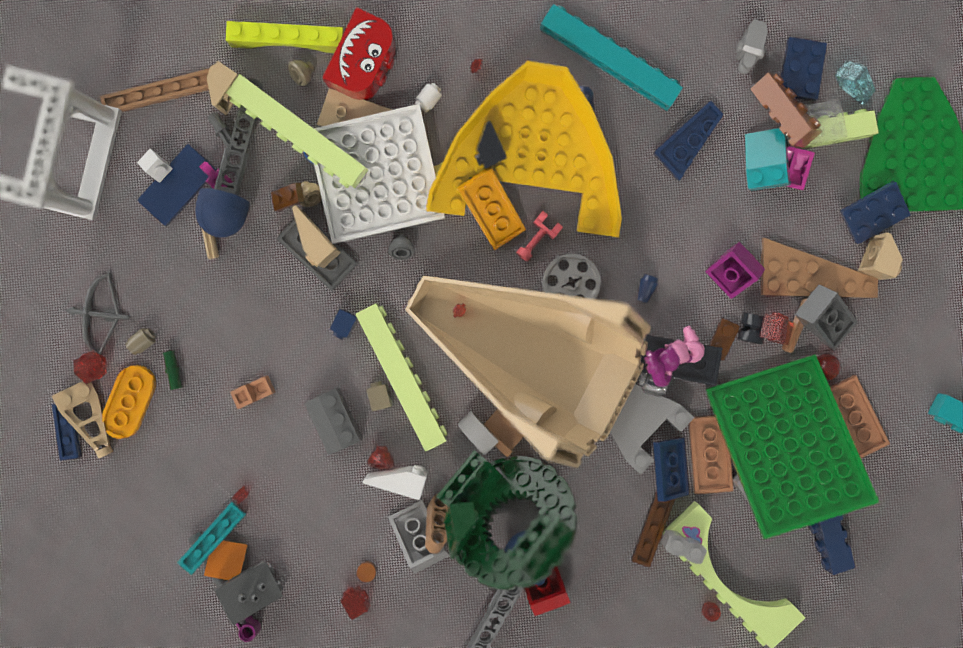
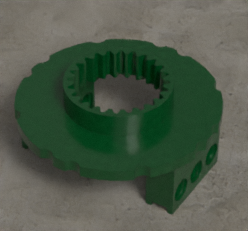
(544, 542)

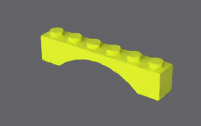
(269, 34)

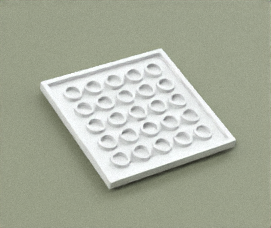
(397, 180)

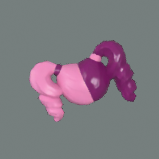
(666, 360)

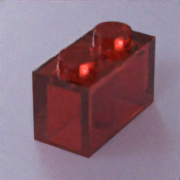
(777, 328)

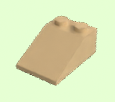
(316, 245)

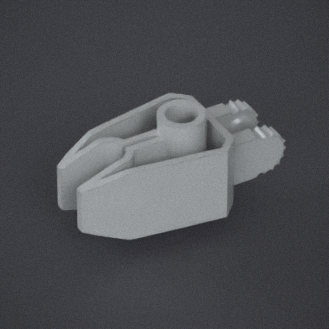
(751, 45)

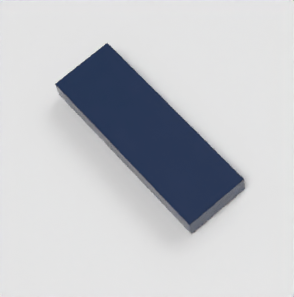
(66, 436)

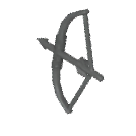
(108, 314)

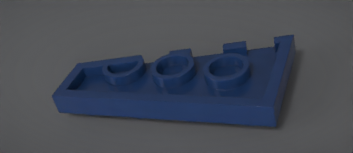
(684, 145)

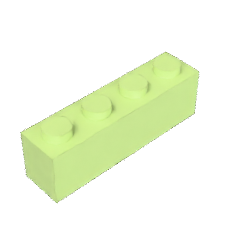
(858, 126)

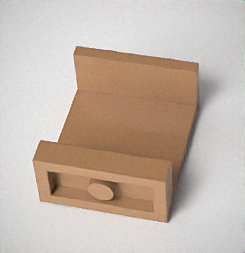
(505, 431)

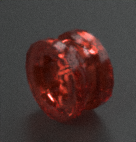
(241, 495)
(717, 613)

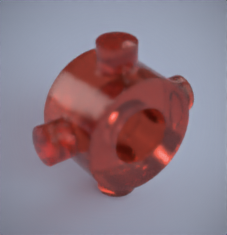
(476, 65)
(459, 310)

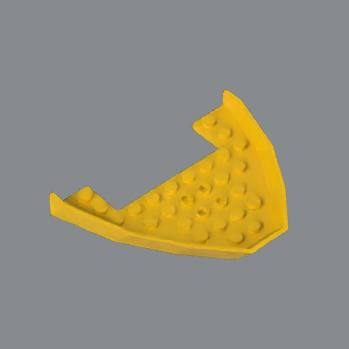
(547, 142)

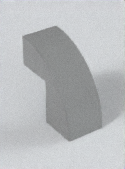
(478, 433)

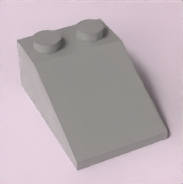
(411, 534)

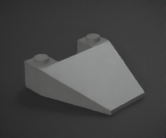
(640, 419)

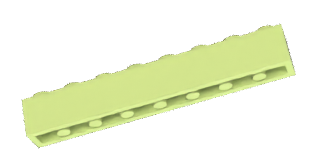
(297, 131)
(402, 377)

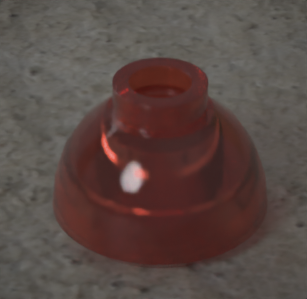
(830, 365)
(381, 458)

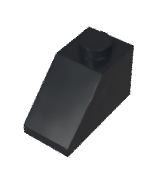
(488, 147)

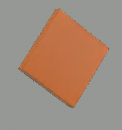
(226, 560)

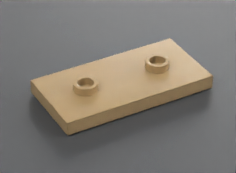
(342, 108)

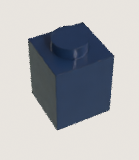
(343, 324)

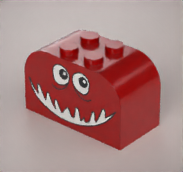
(361, 57)

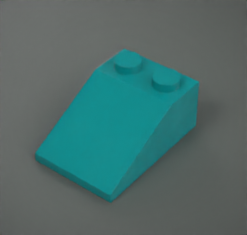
(766, 160)

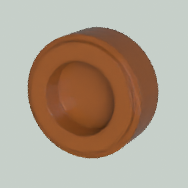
(366, 571)

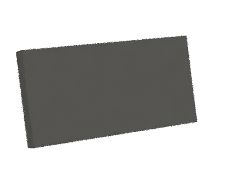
(333, 273)

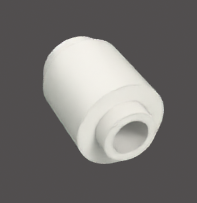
(428, 97)

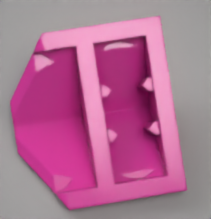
(799, 166)

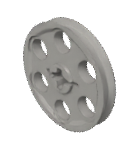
(572, 271)

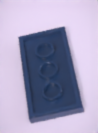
(178, 188)

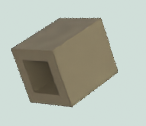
(379, 396)

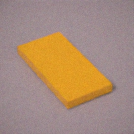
(491, 208)

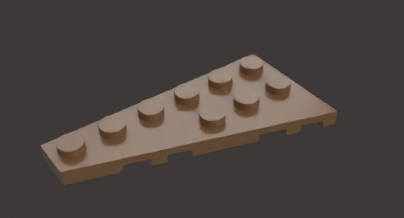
(799, 273)

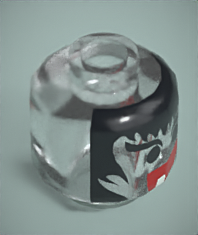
(649, 386)

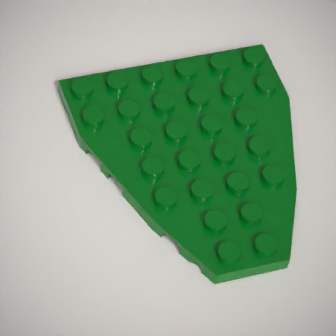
(917, 147)

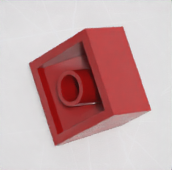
(549, 595)

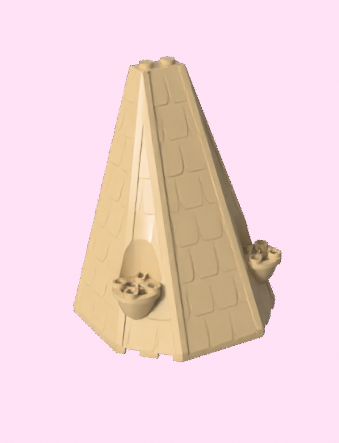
(542, 358)

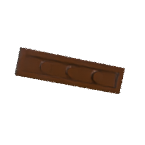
(652, 531)

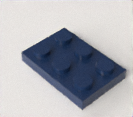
(803, 67)
(875, 212)
(671, 469)

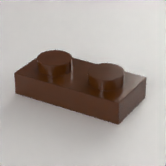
(287, 197)
(724, 336)

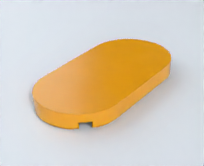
(128, 401)

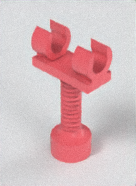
(525, 253)

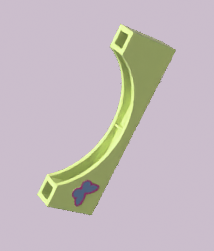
(768, 619)

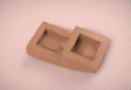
(252, 392)

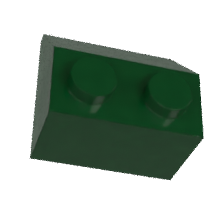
(459, 525)

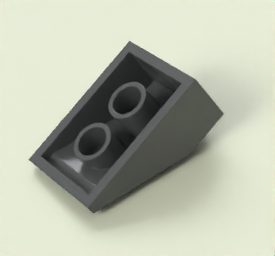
(826, 316)

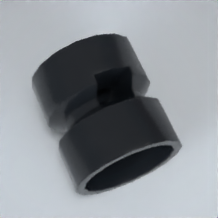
(751, 328)

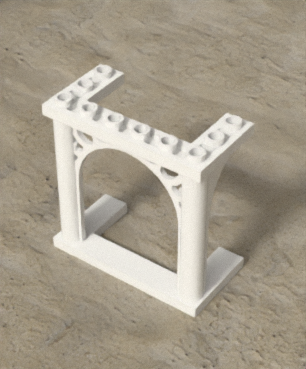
(60, 104)

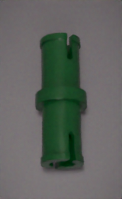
(172, 370)

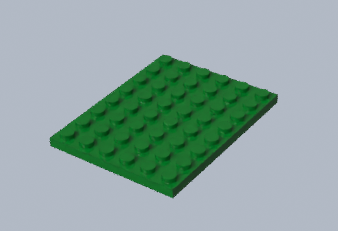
(791, 447)

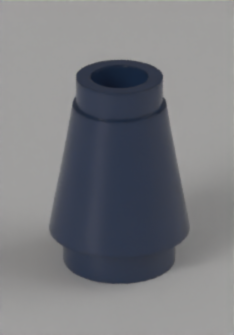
(647, 287)

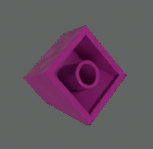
(735, 270)

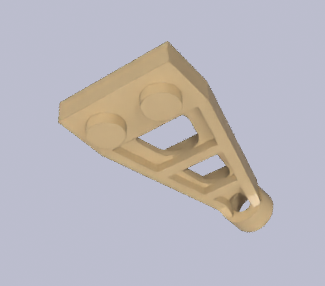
(74, 396)

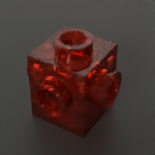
(90, 366)

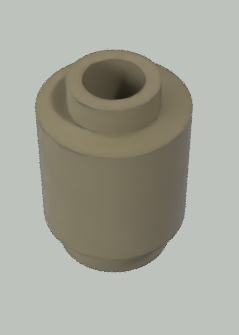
(140, 341)

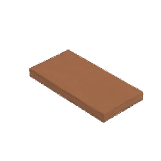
(859, 416)
(709, 457)

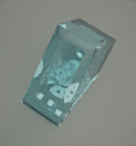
(855, 81)

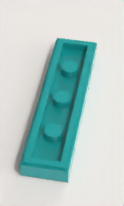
(211, 538)

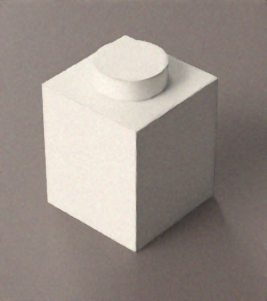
(154, 165)

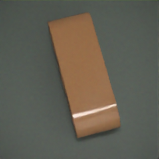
(433, 530)

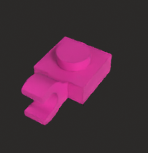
(212, 175)

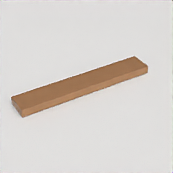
(158, 91)

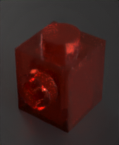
(355, 601)

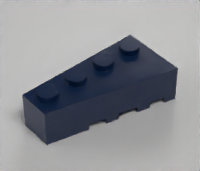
(831, 544)

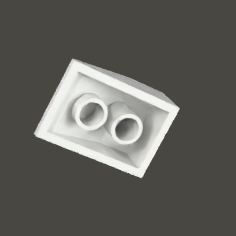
(404, 481)

